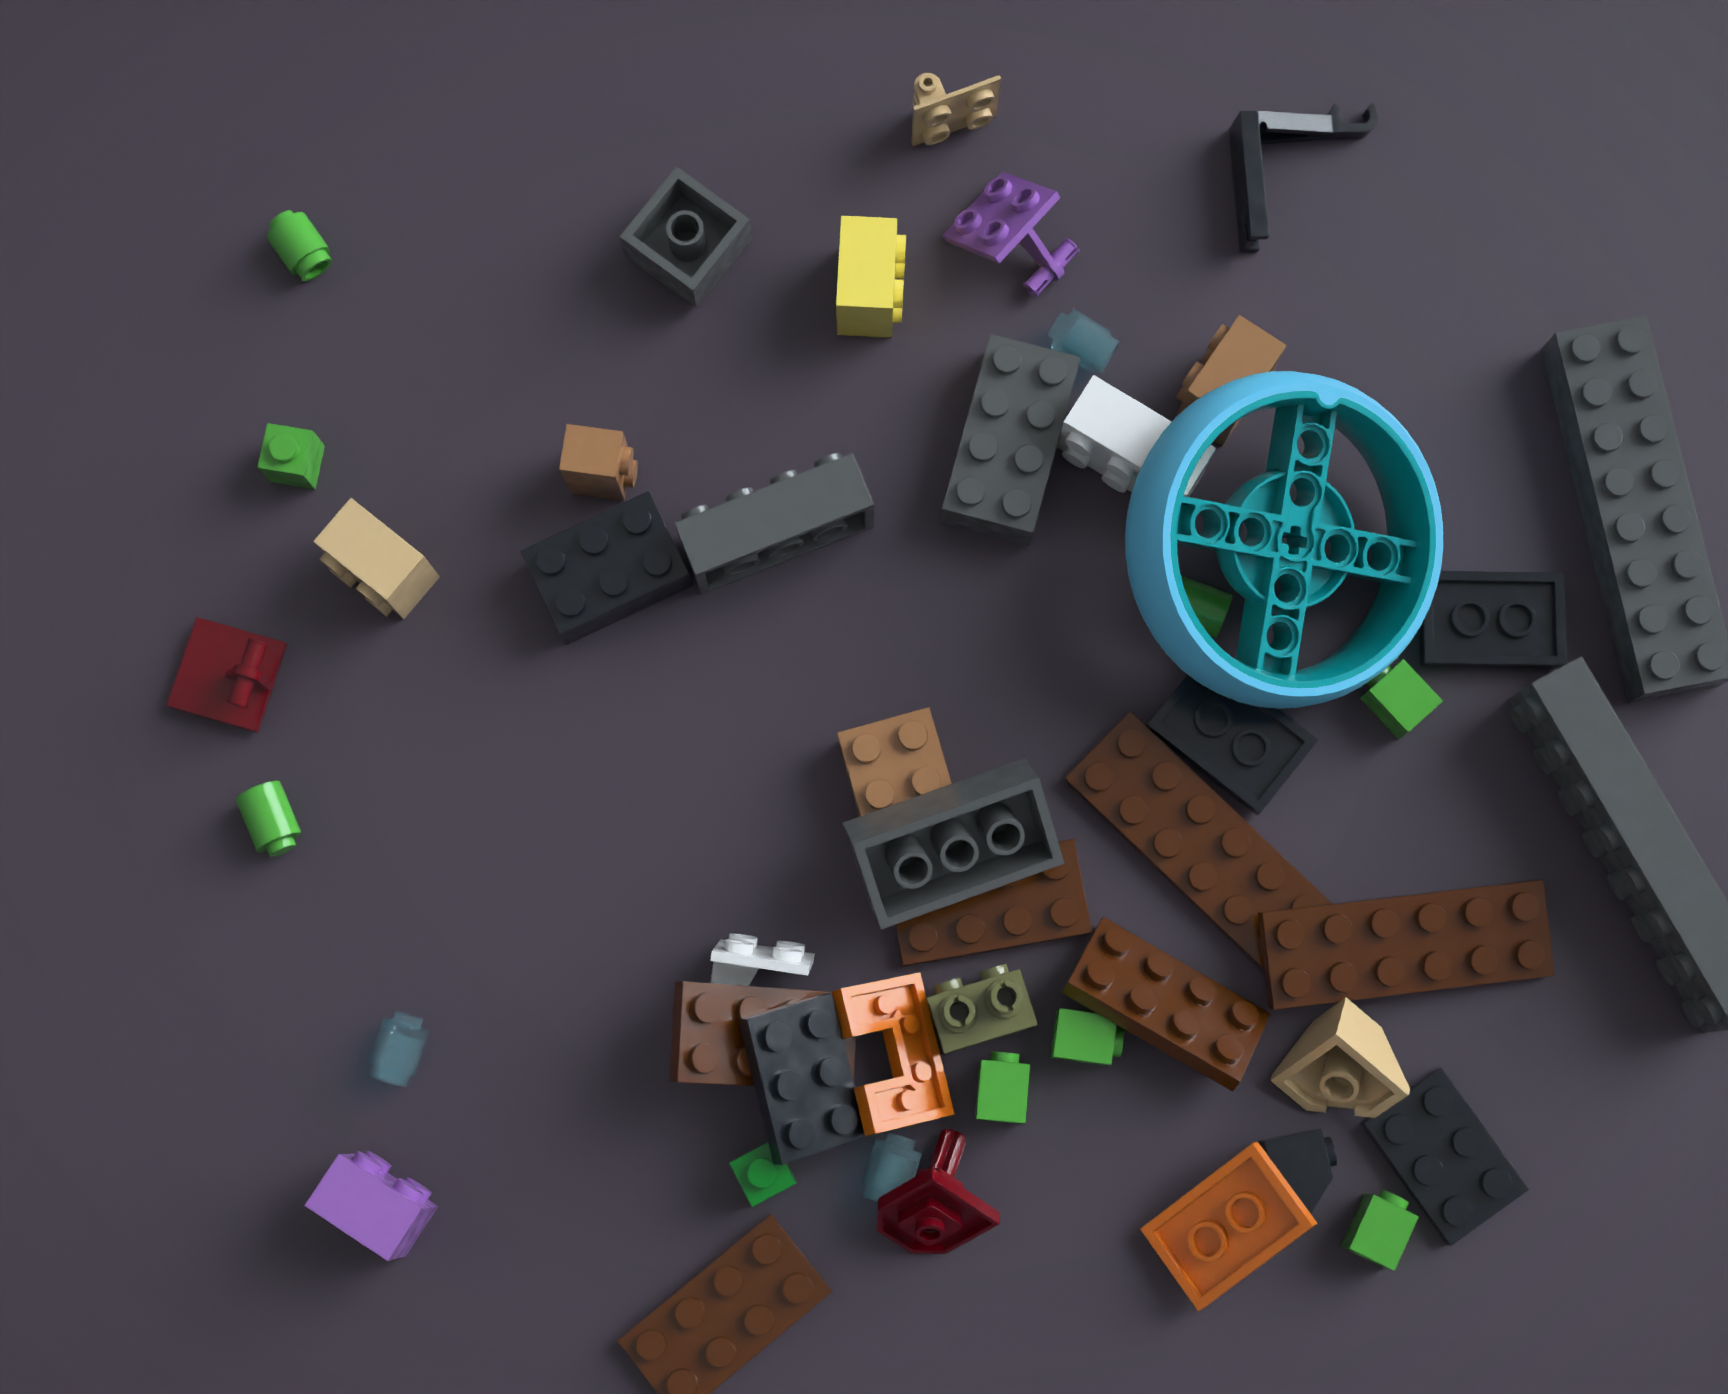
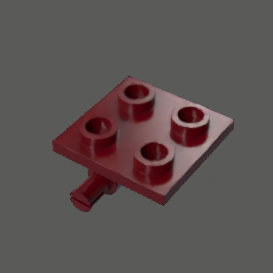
(227, 674)

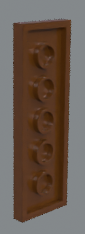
(1189, 833)
(1406, 944)

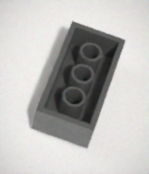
(1009, 439)
(776, 522)
(953, 843)

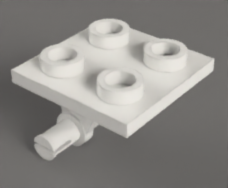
(740, 958)

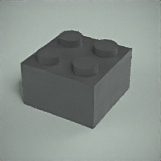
(686, 237)

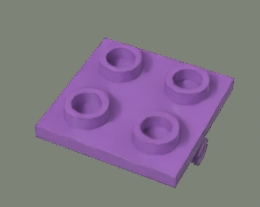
(1005, 217)

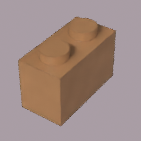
(597, 462)

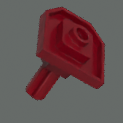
(933, 1208)

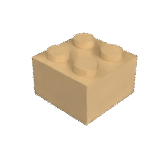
(370, 553)

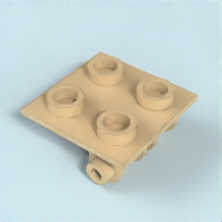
(942, 113)

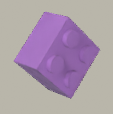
(373, 1204)

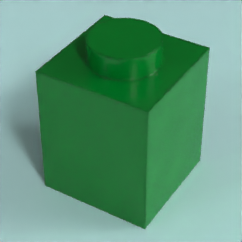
(759, 1175)

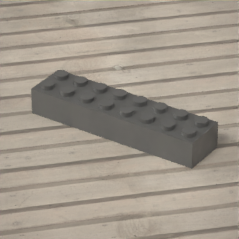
(1637, 509)
(1633, 834)

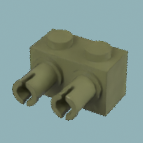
(981, 1009)

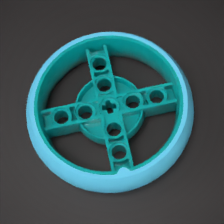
(1403, 560)

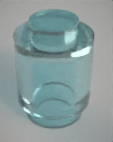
(1083, 338)
(398, 1048)
(890, 1165)

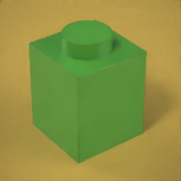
(291, 456)
(1400, 698)
(1085, 1038)
(1002, 1089)
(1380, 1229)

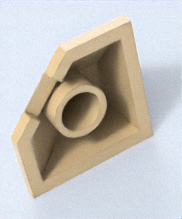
(1342, 1064)

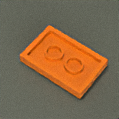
(1228, 1226)

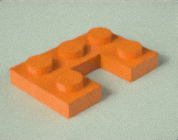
(919, 1081)

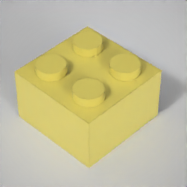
(868, 276)

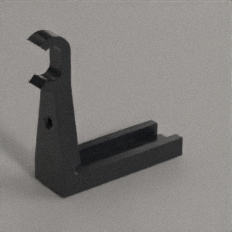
(1267, 127)

